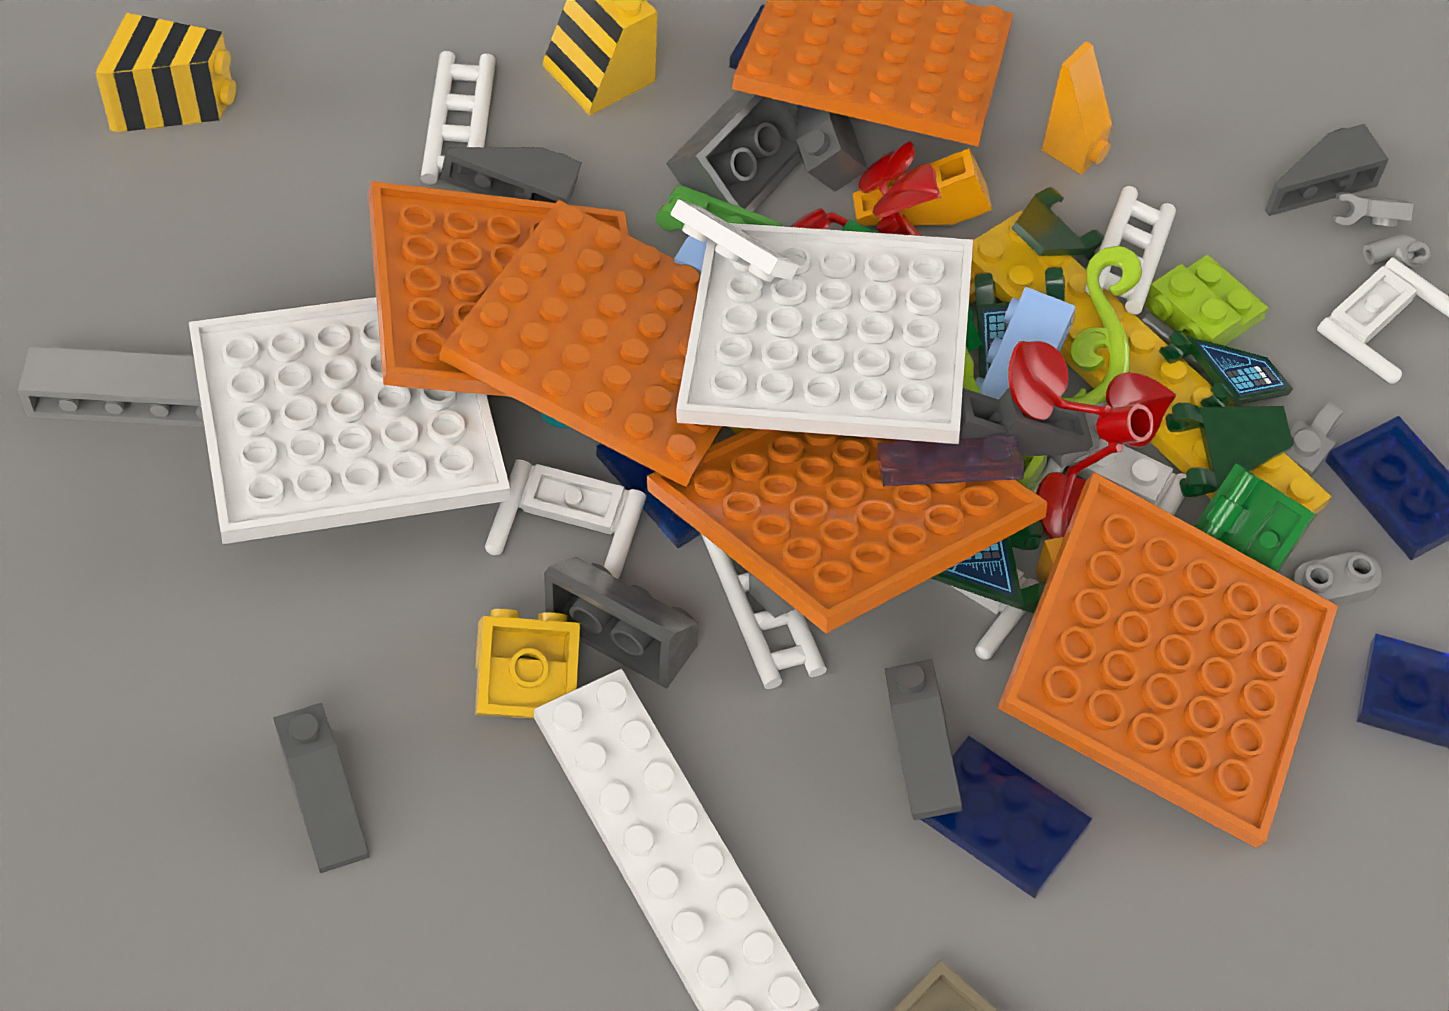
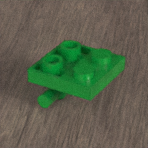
(1255, 518)

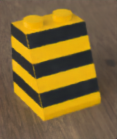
(603, 50)
(164, 75)

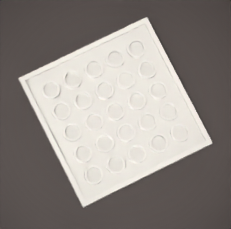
(847, 348)
(316, 439)

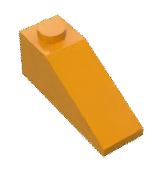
(1079, 114)
(961, 190)

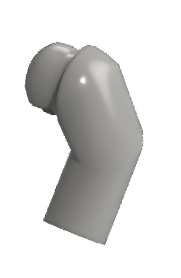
(1401, 247)

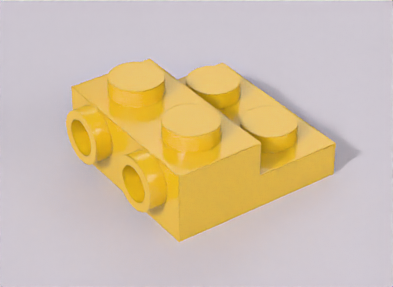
(524, 662)

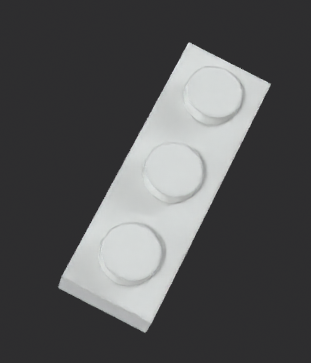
(733, 242)

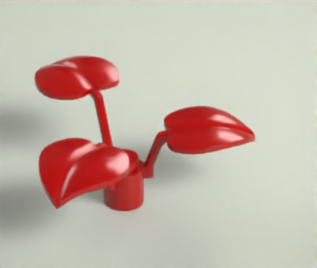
(908, 191)
(1131, 418)

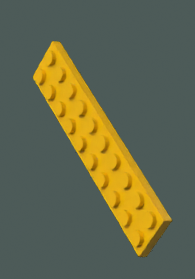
(1019, 266)

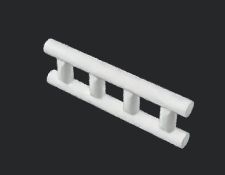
(443, 101)
(1151, 243)
(753, 624)

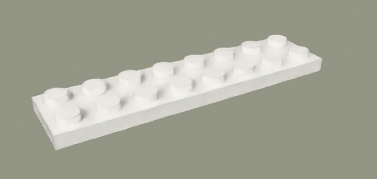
(670, 851)

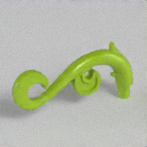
(1113, 334)

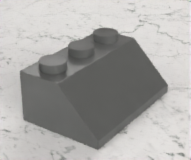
(740, 151)
(621, 619)

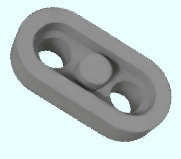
(1339, 579)

